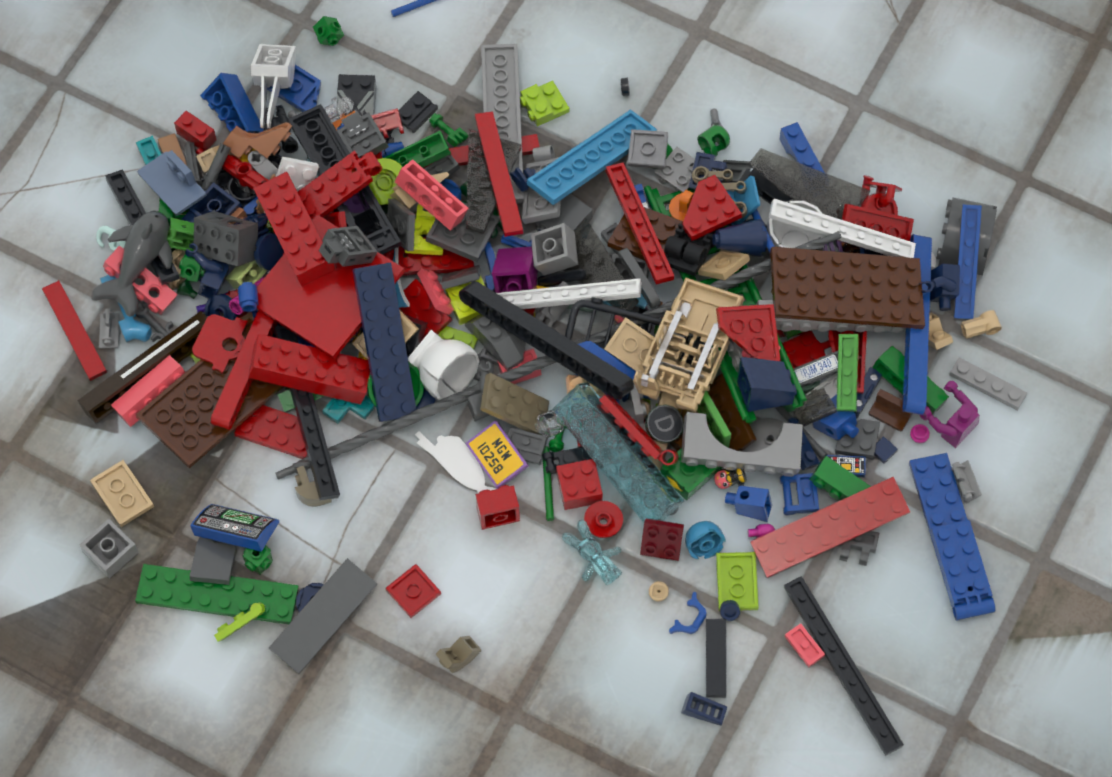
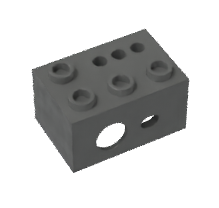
(225, 241)

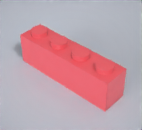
(147, 389)

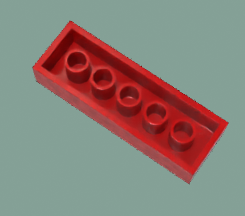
(293, 228)
(309, 369)

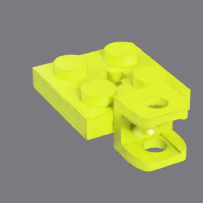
(423, 224)

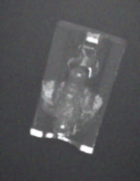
(339, 108)

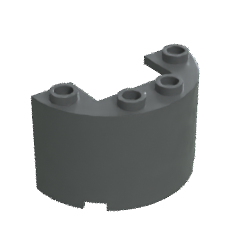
(950, 250)

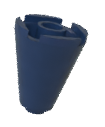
(742, 238)

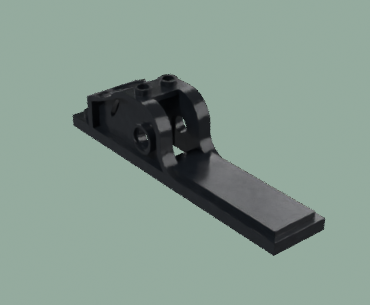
(326, 148)

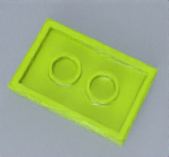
(737, 579)

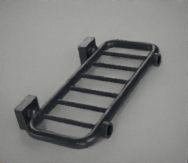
(596, 304)

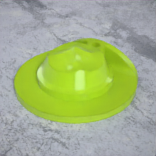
(385, 180)

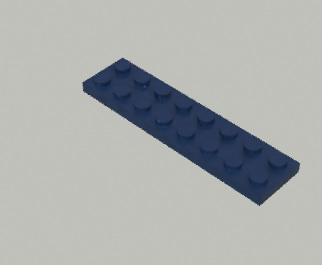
(384, 341)

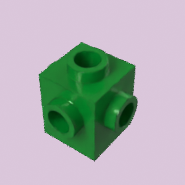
(328, 31)
(191, 269)
(255, 562)

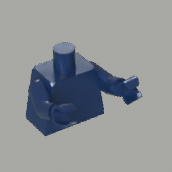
(215, 273)
(943, 285)

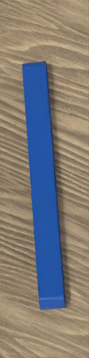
(917, 339)

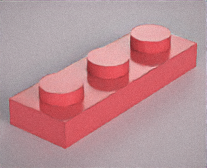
(435, 291)

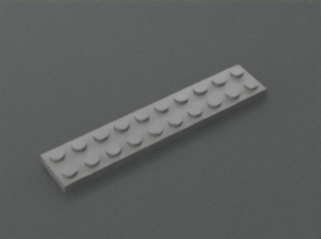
(502, 96)

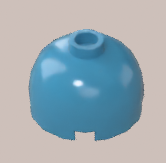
(704, 539)

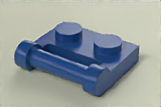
(806, 494)

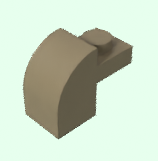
(307, 491)
(459, 654)

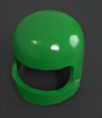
(712, 135)

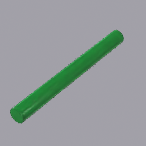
(548, 491)

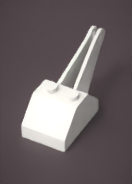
(272, 67)

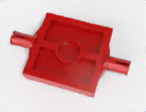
(804, 349)

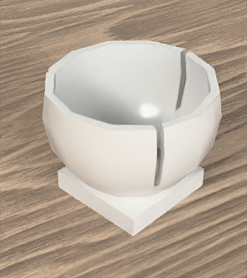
(790, 236)
(446, 362)

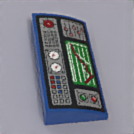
(234, 527)

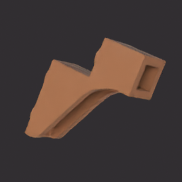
(264, 142)

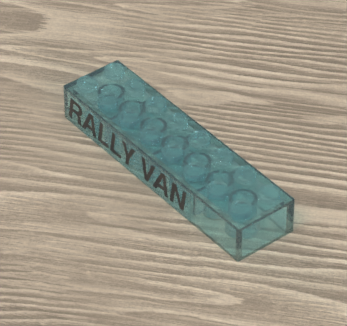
(617, 455)

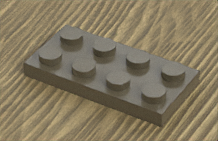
(512, 403)

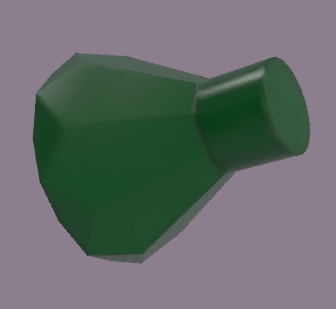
(186, 288)

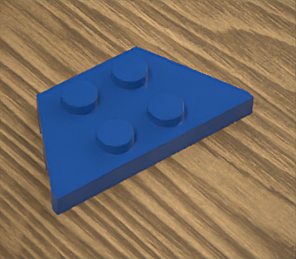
(303, 92)

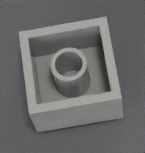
(554, 249)
(109, 548)

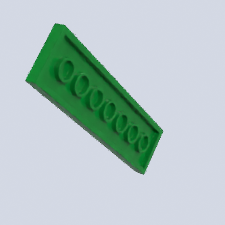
(174, 590)

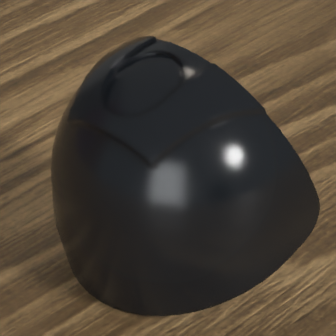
(238, 193)

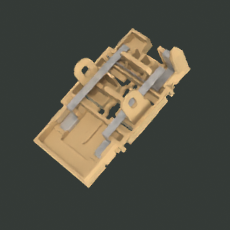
(690, 314)

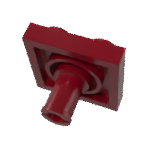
(661, 539)

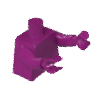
(961, 422)

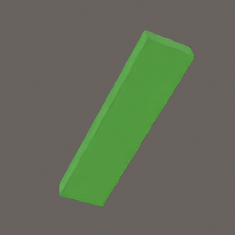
(847, 372)

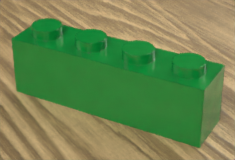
(891, 367)

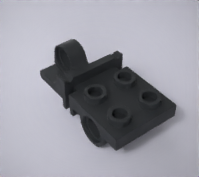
(687, 254)

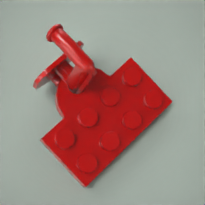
(879, 211)

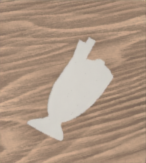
(457, 460)

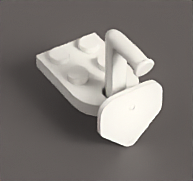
(300, 171)

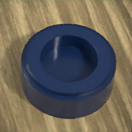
(730, 610)

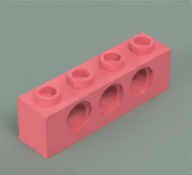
(431, 195)
(151, 283)

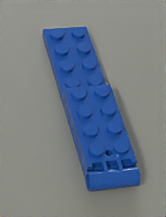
(952, 537)

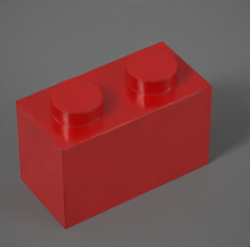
(195, 131)

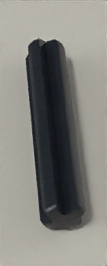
(557, 278)

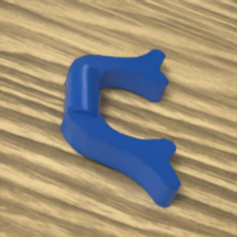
(678, 627)

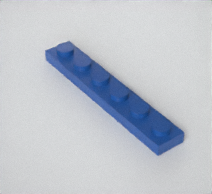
(968, 261)

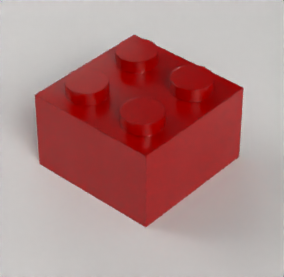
(579, 484)
(497, 507)

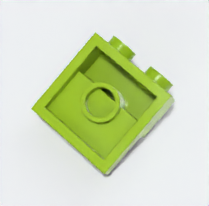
(543, 103)

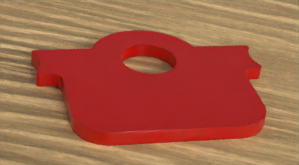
(211, 337)

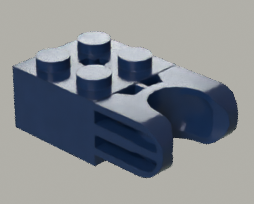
(216, 200)

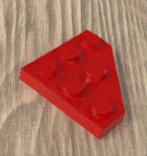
(709, 209)
(751, 329)

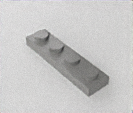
(988, 383)

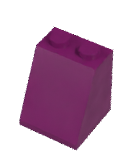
(514, 270)

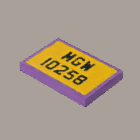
(497, 454)

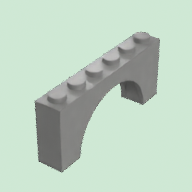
(703, 448)

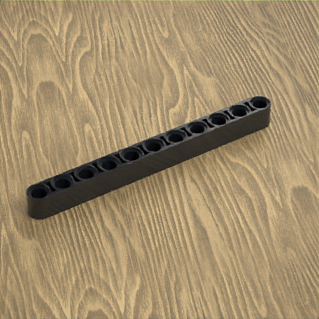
(546, 340)

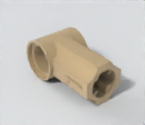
(985, 323)

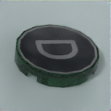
(664, 424)

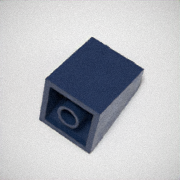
(765, 384)

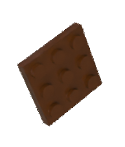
(624, 238)

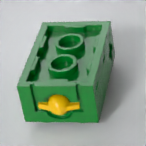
(686, 478)

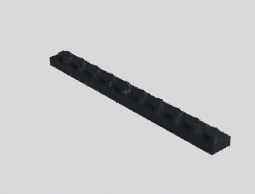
(312, 433)
(843, 666)

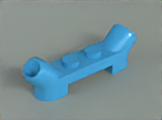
(131, 328)

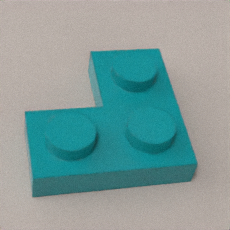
(337, 408)

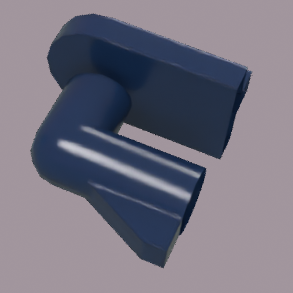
(521, 180)

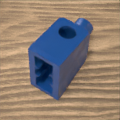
(838, 423)
(751, 502)

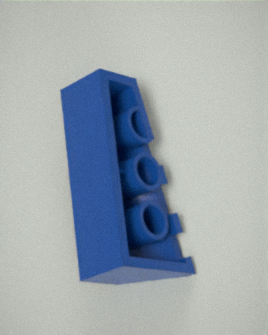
(232, 103)

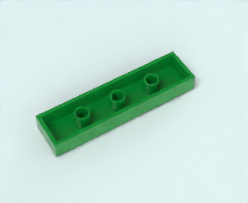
(423, 151)

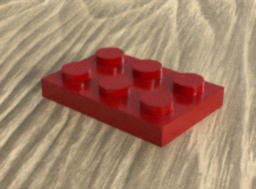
(423, 308)

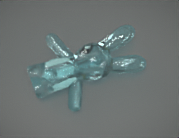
(591, 551)

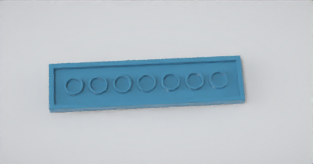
(587, 158)

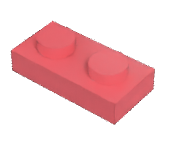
(804, 645)

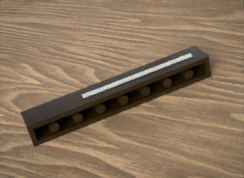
(176, 344)

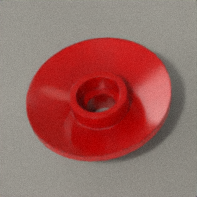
(604, 511)

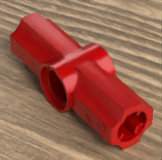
(243, 172)

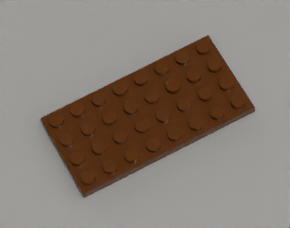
(847, 287)
(184, 409)

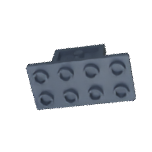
(172, 182)

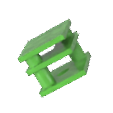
(178, 236)

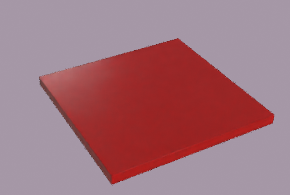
(322, 310)

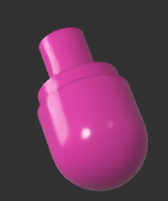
(760, 530)

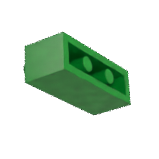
(836, 480)

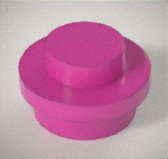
(920, 433)

